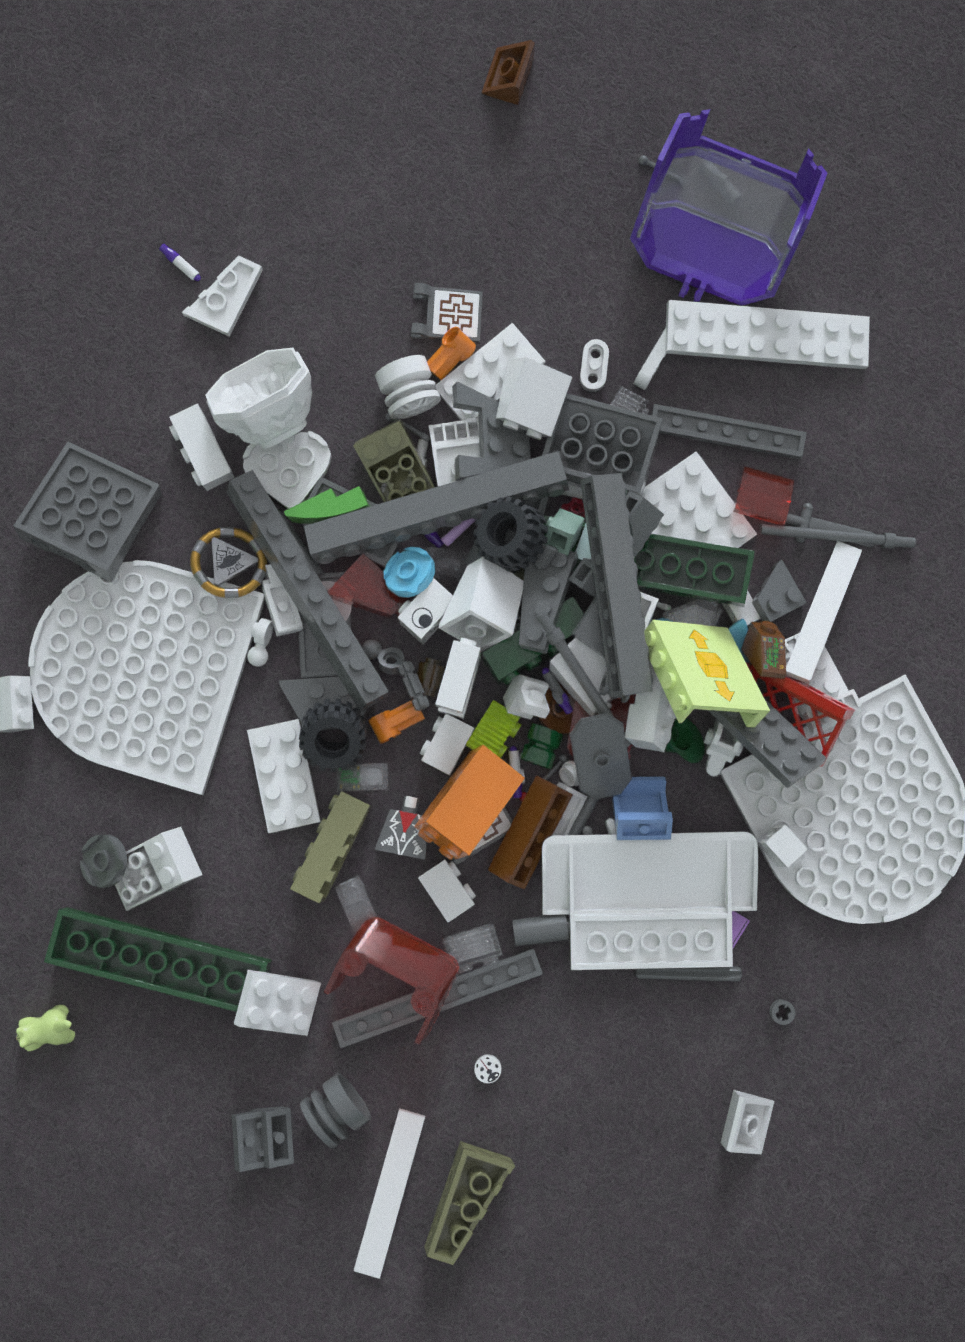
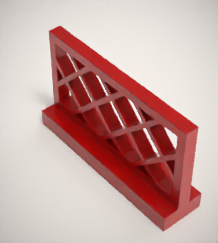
(816, 700)

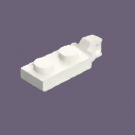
(280, 605)

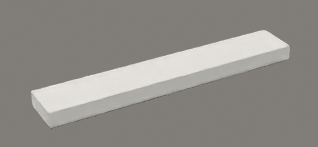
(822, 612)
(389, 1193)

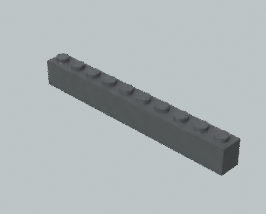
(434, 508)
(306, 591)

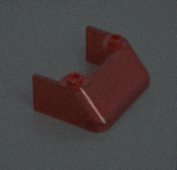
(405, 958)

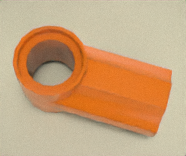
(455, 347)
(392, 722)

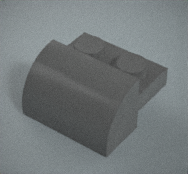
(262, 1138)

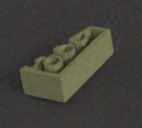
(330, 848)
(468, 1191)

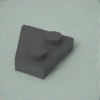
(778, 594)

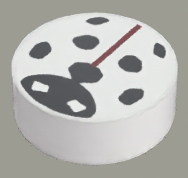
(487, 1068)

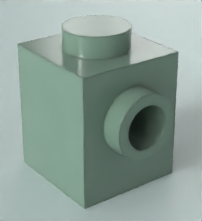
(564, 530)

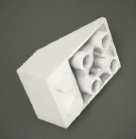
(157, 868)

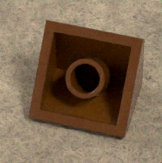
(509, 71)

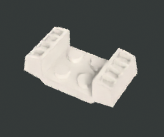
(452, 440)
(828, 680)

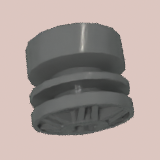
(331, 1113)

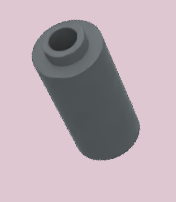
(541, 929)

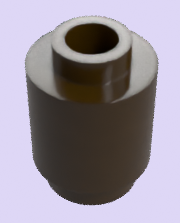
(430, 676)

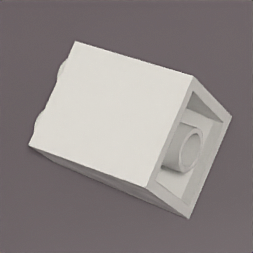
(532, 397)
(484, 605)
(593, 665)

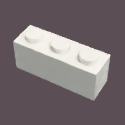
(200, 447)

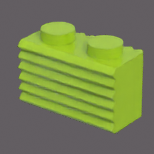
(494, 729)

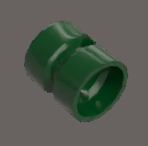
(541, 746)

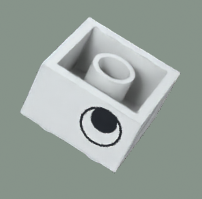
(425, 612)

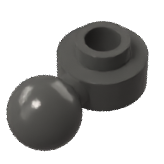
(389, 655)

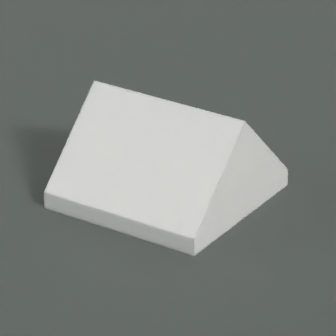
(746, 1123)

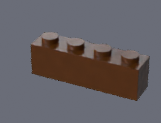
(530, 828)

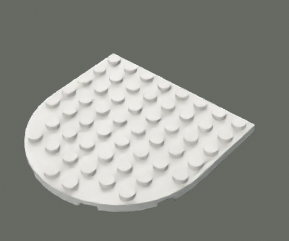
(142, 670)
(875, 818)

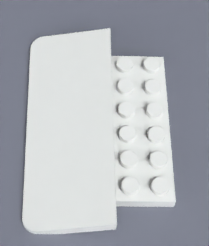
(650, 898)

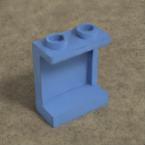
(643, 810)

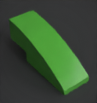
(326, 506)

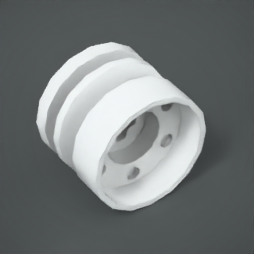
(407, 387)

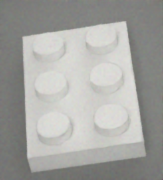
(277, 1003)

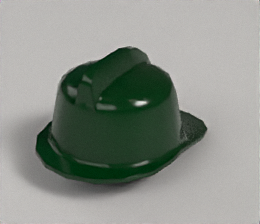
(686, 741)

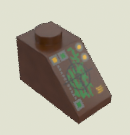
(766, 649)

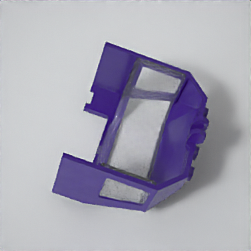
(723, 215)

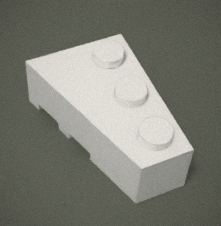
(650, 718)

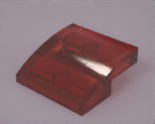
(764, 496)

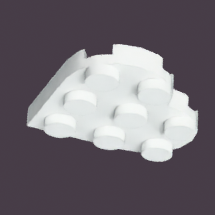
(290, 467)

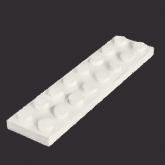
(767, 334)

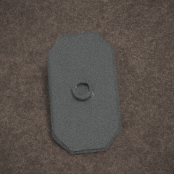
(600, 756)

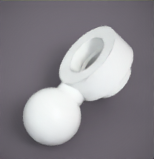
(262, 634)

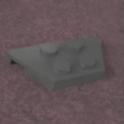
(306, 692)

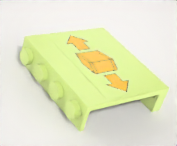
(703, 670)

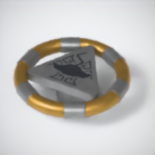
(228, 562)

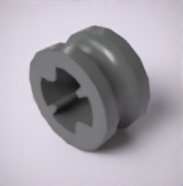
(790, 1015)

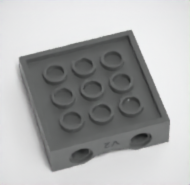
(88, 511)

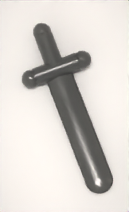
(807, 521)

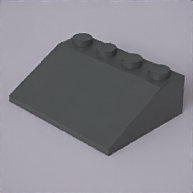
(604, 440)

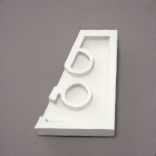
(226, 298)

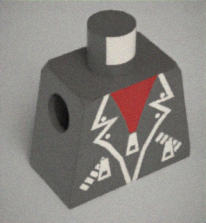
(399, 833)

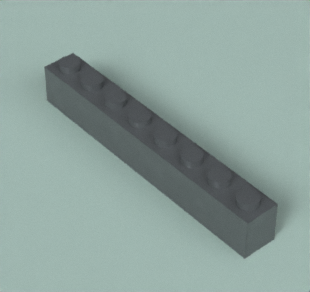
(616, 584)

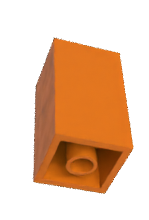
(469, 803)

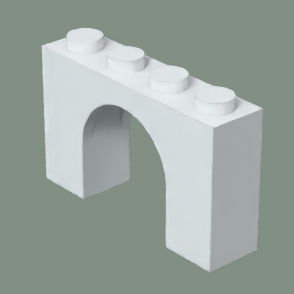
(458, 678)

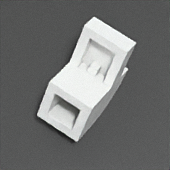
(527, 697)

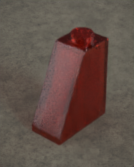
(366, 589)

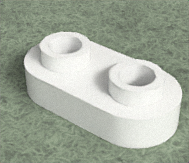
(594, 366)

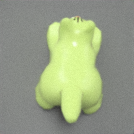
(49, 1028)

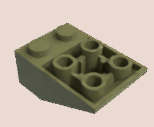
(393, 460)

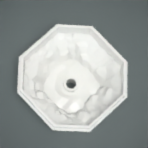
(263, 398)

